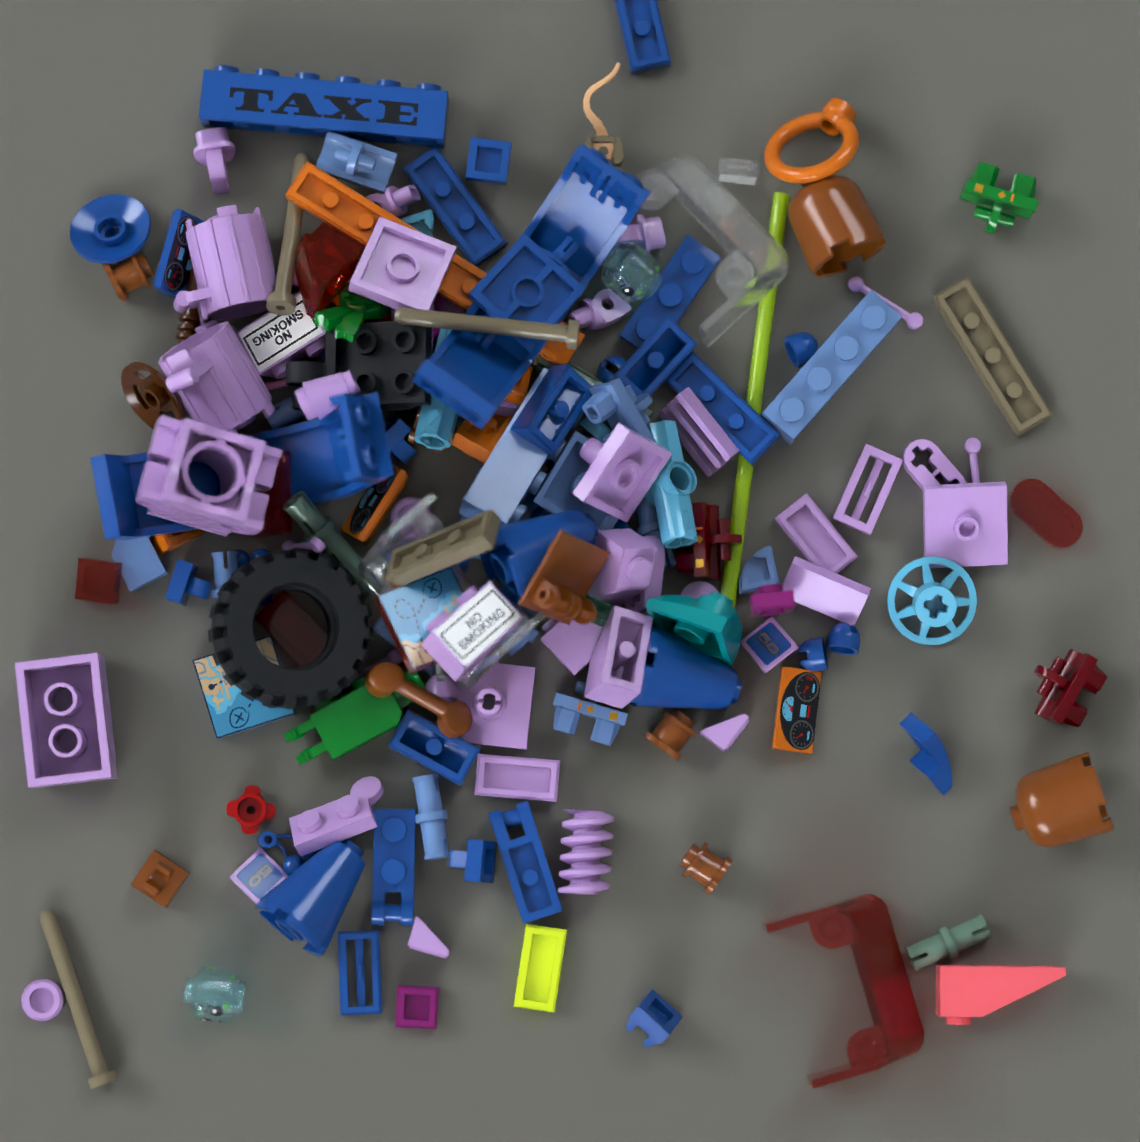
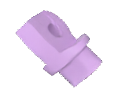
(214, 152)
(396, 200)
(644, 232)
(595, 316)

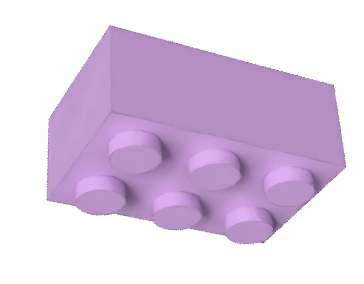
(66, 720)

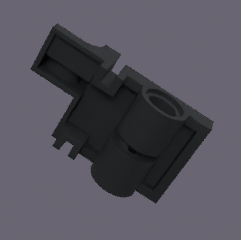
(380, 359)

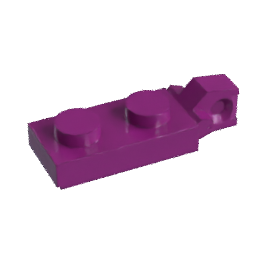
(771, 601)

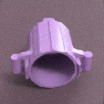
(229, 266)
(216, 378)

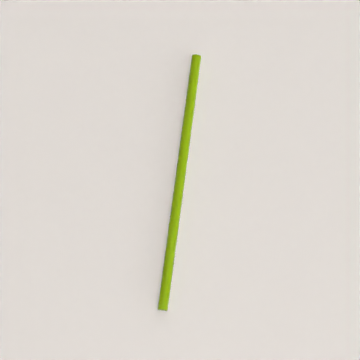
(754, 399)

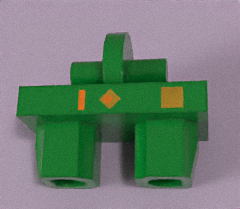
(1016, 201)

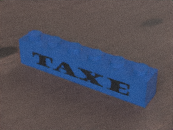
(317, 106)

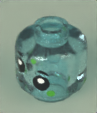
(631, 272)
(214, 994)

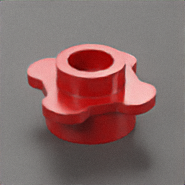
(251, 797)

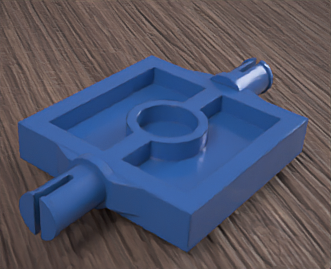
(528, 287)

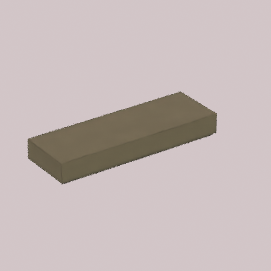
(443, 548)

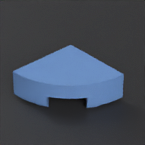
(758, 571)

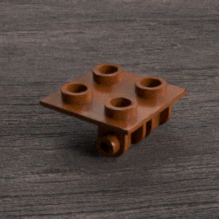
(565, 579)

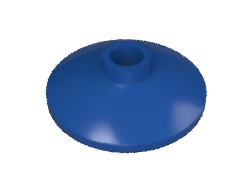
(105, 217)

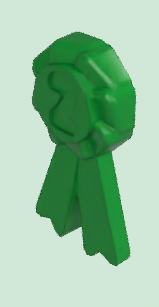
(350, 315)

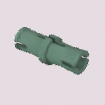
(948, 942)

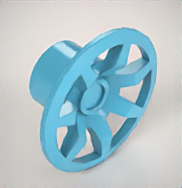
(932, 601)

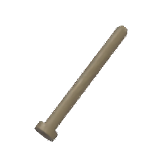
(281, 301)
(491, 325)
(76, 1001)

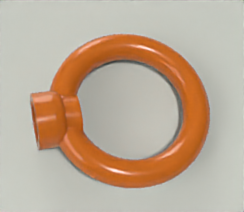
(834, 119)

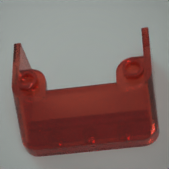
(897, 1027)

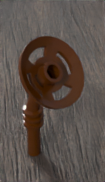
(154, 386)

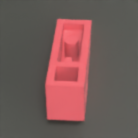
(982, 989)

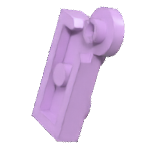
(338, 818)

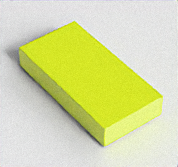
(540, 968)

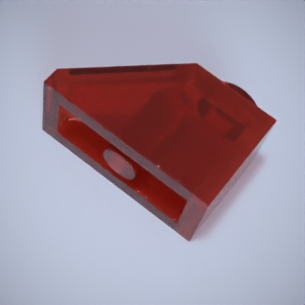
(325, 265)

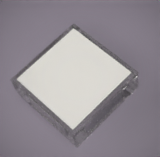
(738, 171)

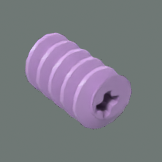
(586, 852)

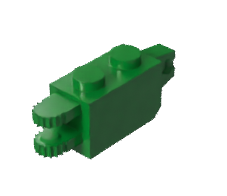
(351, 720)

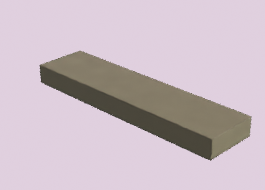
(992, 356)

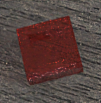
(98, 580)

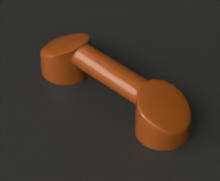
(387, 677)

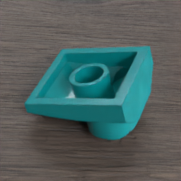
(704, 623)

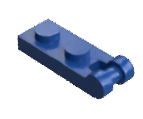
(526, 864)
(394, 865)

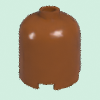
(834, 225)
(1061, 803)

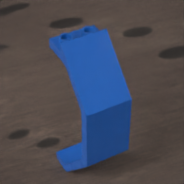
(592, 206)
(327, 460)

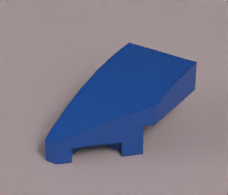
(932, 757)

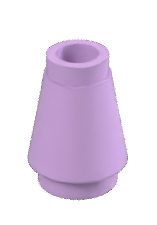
(316, 393)

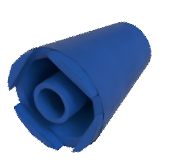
(524, 544)
(684, 676)
(315, 896)

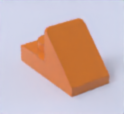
(479, 442)

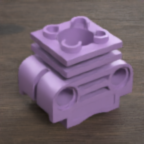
(241, 465)

